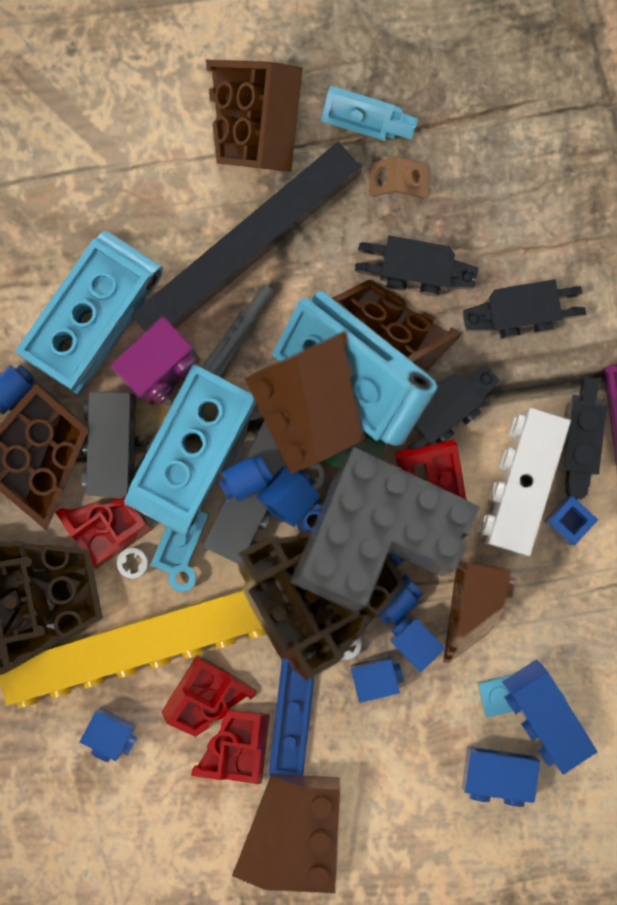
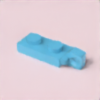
(366, 115)

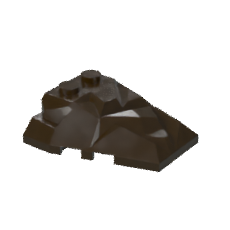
(43, 598)
(297, 621)

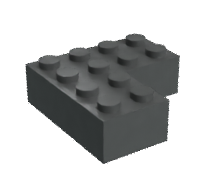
(375, 512)

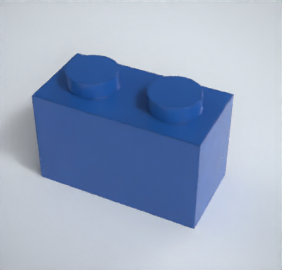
(500, 776)

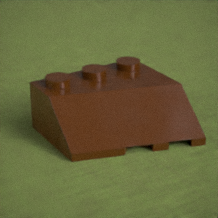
(255, 112)
(400, 327)
(310, 403)
(38, 453)
(475, 605)
(293, 836)

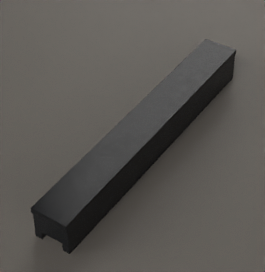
(250, 239)

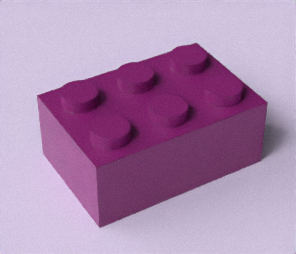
(156, 362)

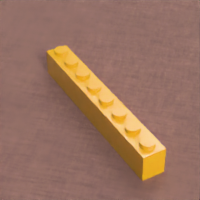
(131, 646)

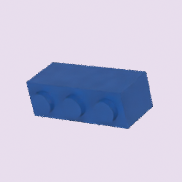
(548, 717)

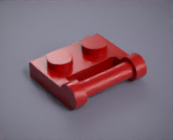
(440, 465)

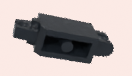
(417, 266)
(522, 308)
(453, 401)
(584, 439)

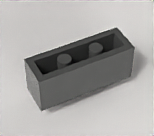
(109, 444)

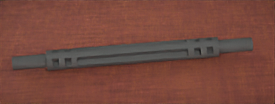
(229, 343)

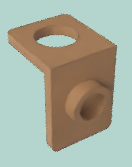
(403, 177)

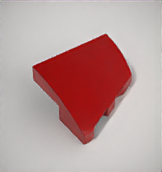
(104, 528)
(203, 697)
(237, 749)

